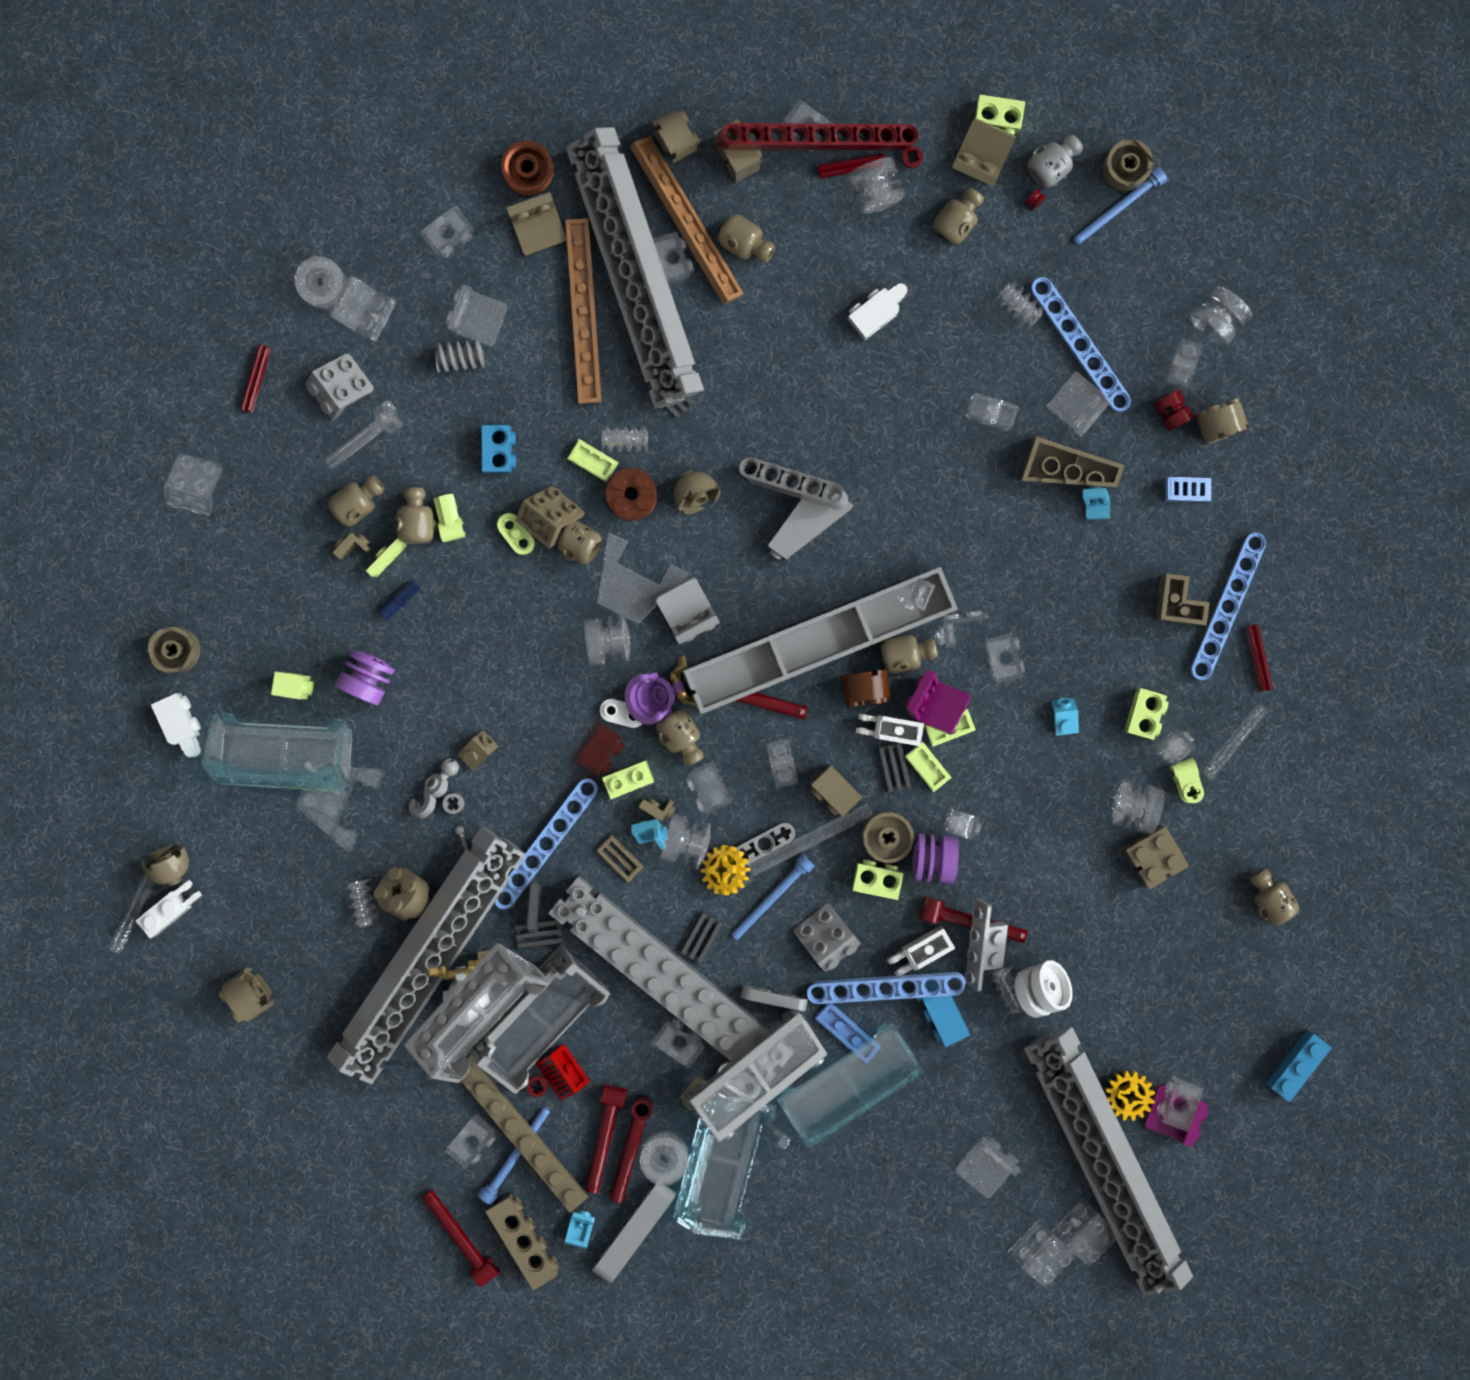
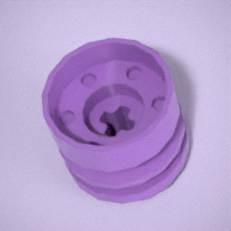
(364, 677)
(936, 858)

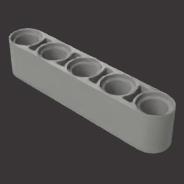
(802, 488)
(634, 1232)

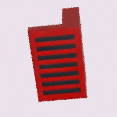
(562, 1072)

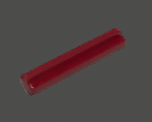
(846, 166)
(255, 378)
(1258, 657)

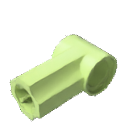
(449, 520)

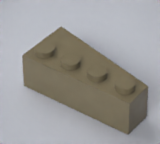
(1068, 466)

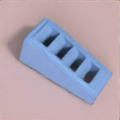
(1169, 489)

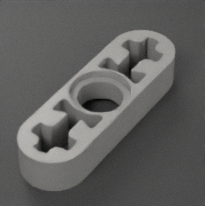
(782, 840)
(781, 999)

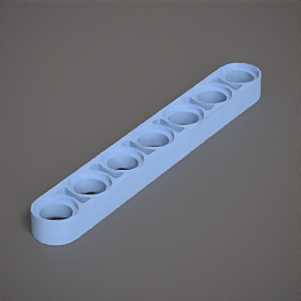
(1079, 333)
(1236, 598)
(551, 833)
(896, 983)

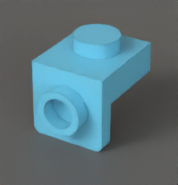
(1097, 503)
(1065, 716)
(650, 831)
(579, 1229)

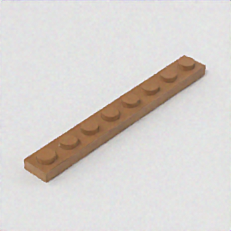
(686, 220)
(583, 311)

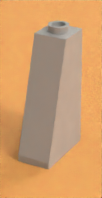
(804, 525)

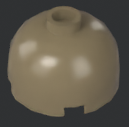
(694, 490)
(165, 867)

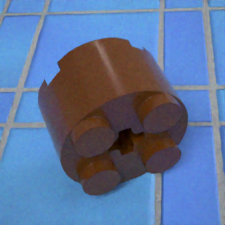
(865, 686)

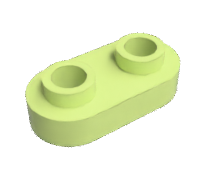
(515, 534)

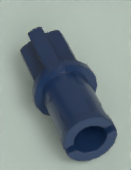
(399, 599)

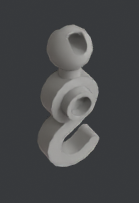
(434, 788)

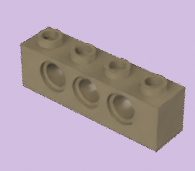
(534, 1273)

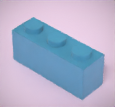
(945, 1016)
(1298, 1065)

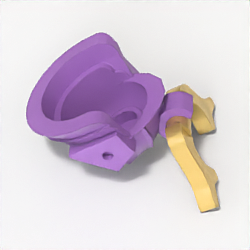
(652, 697)

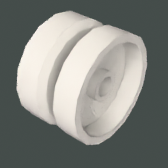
(1043, 989)

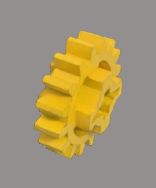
(724, 859)
(1130, 1086)

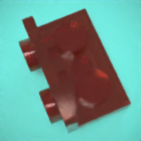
(600, 749)

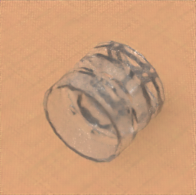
(875, 182)
(333, 279)
(1223, 314)
(607, 640)
(1132, 805)
(686, 841)
(673, 1147)

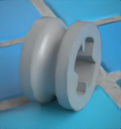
(460, 803)

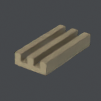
(634, 872)

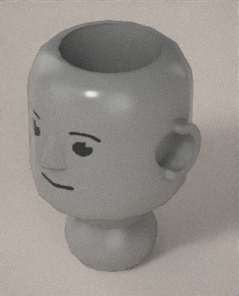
(1053, 161)

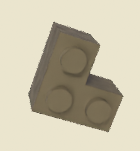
(1173, 602)
(835, 790)

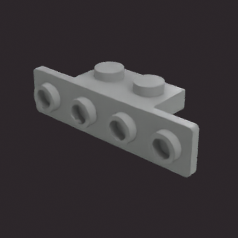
(985, 945)

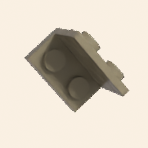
(983, 151)
(537, 224)
(546, 514)

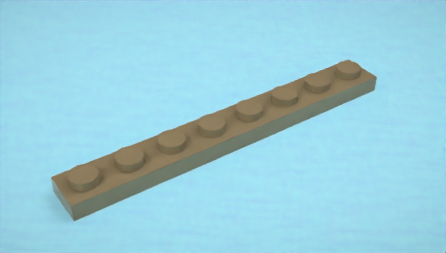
(523, 1137)

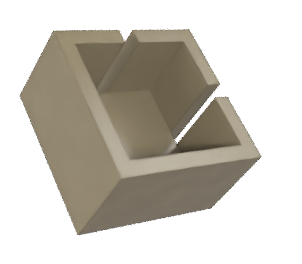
(742, 162)
(1157, 857)

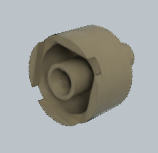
(675, 135)
(1127, 152)
(1222, 421)
(162, 655)
(402, 894)
(246, 995)

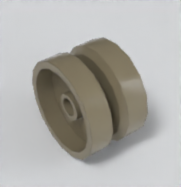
(887, 850)

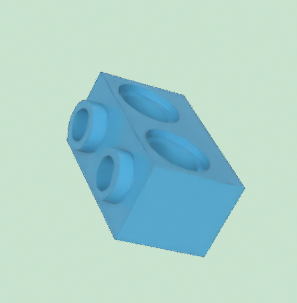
(491, 450)

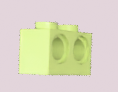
(999, 108)
(292, 685)
(1140, 711)
(628, 779)
(876, 886)

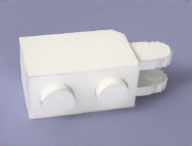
(877, 311)
(178, 723)
(893, 729)
(167, 910)
(923, 950)

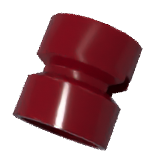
(1178, 417)

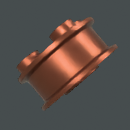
(521, 154)
(631, 479)

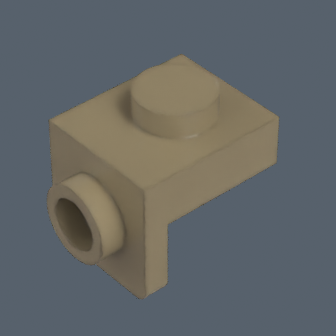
(346, 545)
(477, 750)

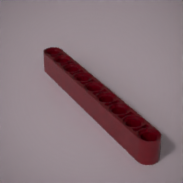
(807, 136)

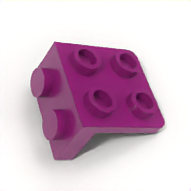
(937, 703)
(1186, 1138)

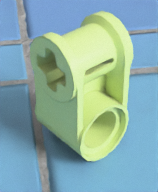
(1186, 777)

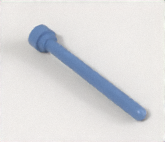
(1155, 179)
(802, 866)
(489, 1193)

